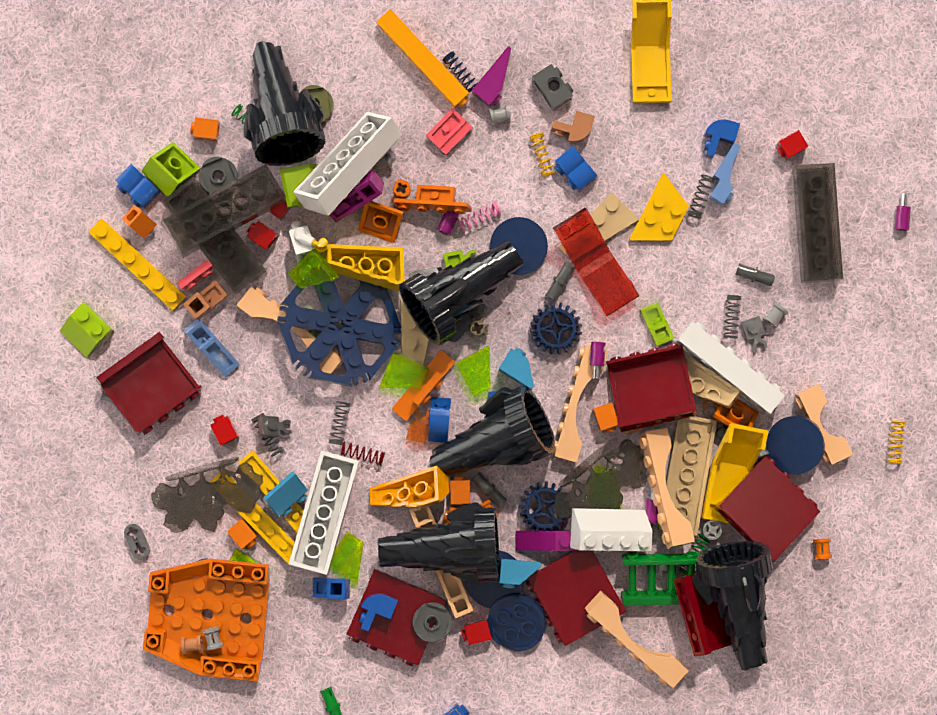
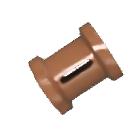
(192, 644)

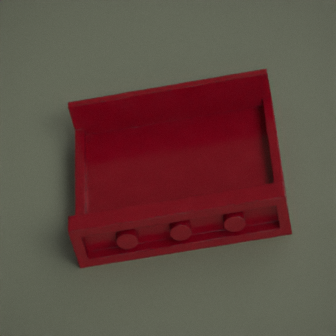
(148, 384)
(651, 387)
(768, 507)
(566, 590)
(702, 621)
(397, 634)

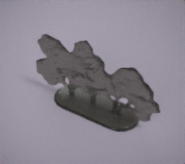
(602, 488)
(204, 499)

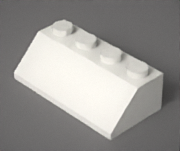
(610, 530)

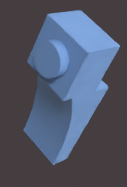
(723, 189)
(211, 347)

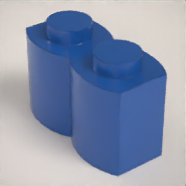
(575, 169)
(138, 186)

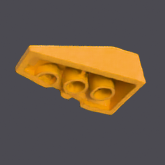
(412, 490)

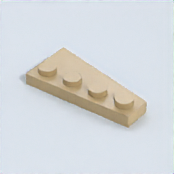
(610, 218)
(412, 339)
(710, 385)

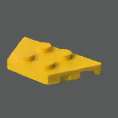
(661, 214)

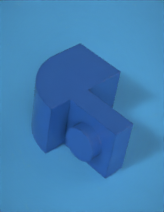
(720, 130)
(439, 420)
(331, 588)
(377, 603)

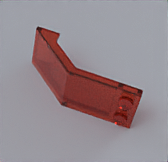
(595, 262)

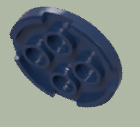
(526, 238)
(795, 444)
(489, 592)
(516, 622)

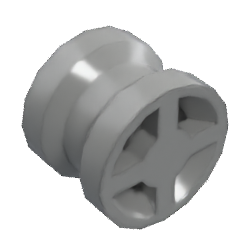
(714, 528)

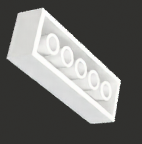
(347, 163)
(724, 363)
(323, 513)

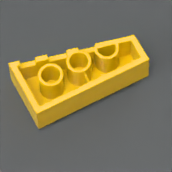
(368, 263)

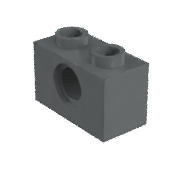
(553, 98)

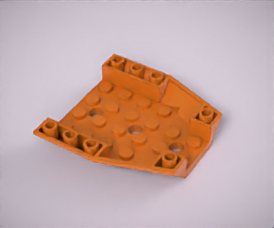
(228, 591)

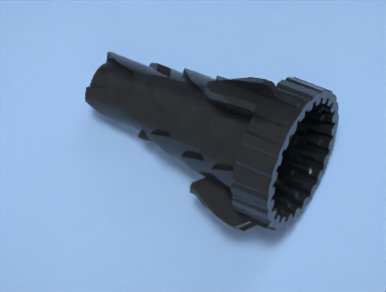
(282, 122)
(443, 297)
(509, 434)
(463, 547)
(736, 579)

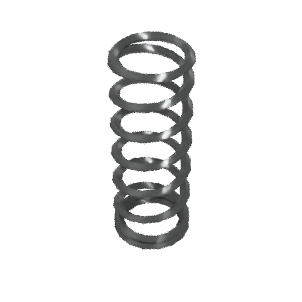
(697, 214)
(731, 297)
(255, 419)
(339, 441)

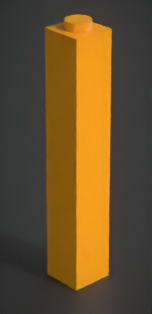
(423, 59)

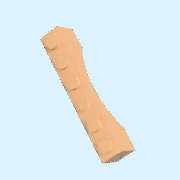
(258, 306)
(569, 443)
(675, 527)
(451, 585)
(664, 664)

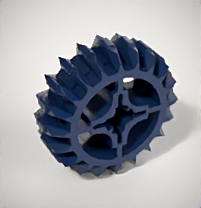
(553, 312)
(530, 517)

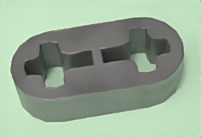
(141, 539)

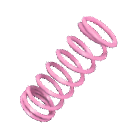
(494, 206)

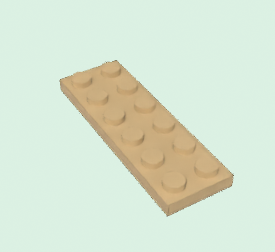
(690, 466)

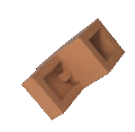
(577, 131)
(206, 300)

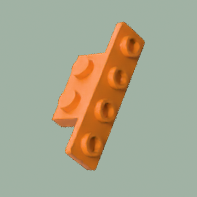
(433, 198)
(420, 395)

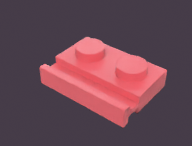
(449, 131)
(194, 276)

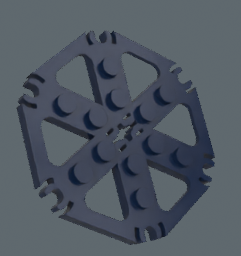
(345, 342)

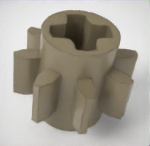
(474, 333)

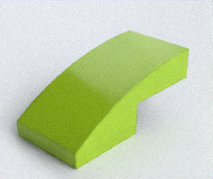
(657, 323)

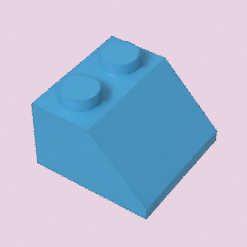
(517, 368)
(285, 495)
(516, 571)

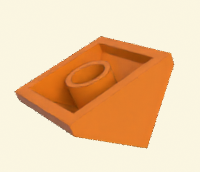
(381, 221)
(738, 414)

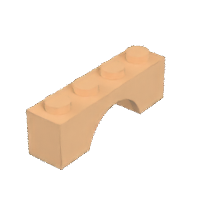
(812, 402)

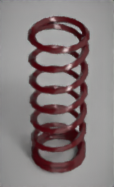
(363, 451)

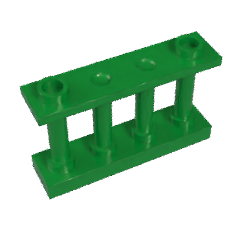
(651, 595)

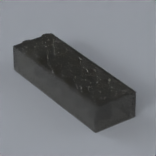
(224, 210)
(817, 223)
(227, 254)

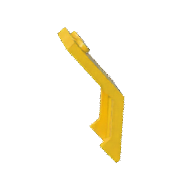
(651, 51)
(731, 464)

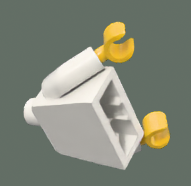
(303, 242)

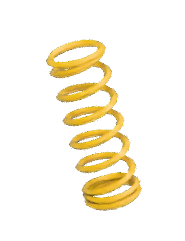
(532, 139)
(898, 460)

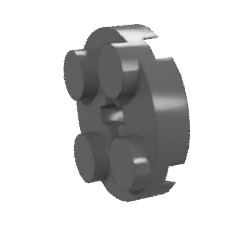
(208, 171)
(438, 631)

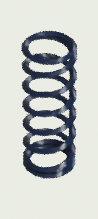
(450, 55)

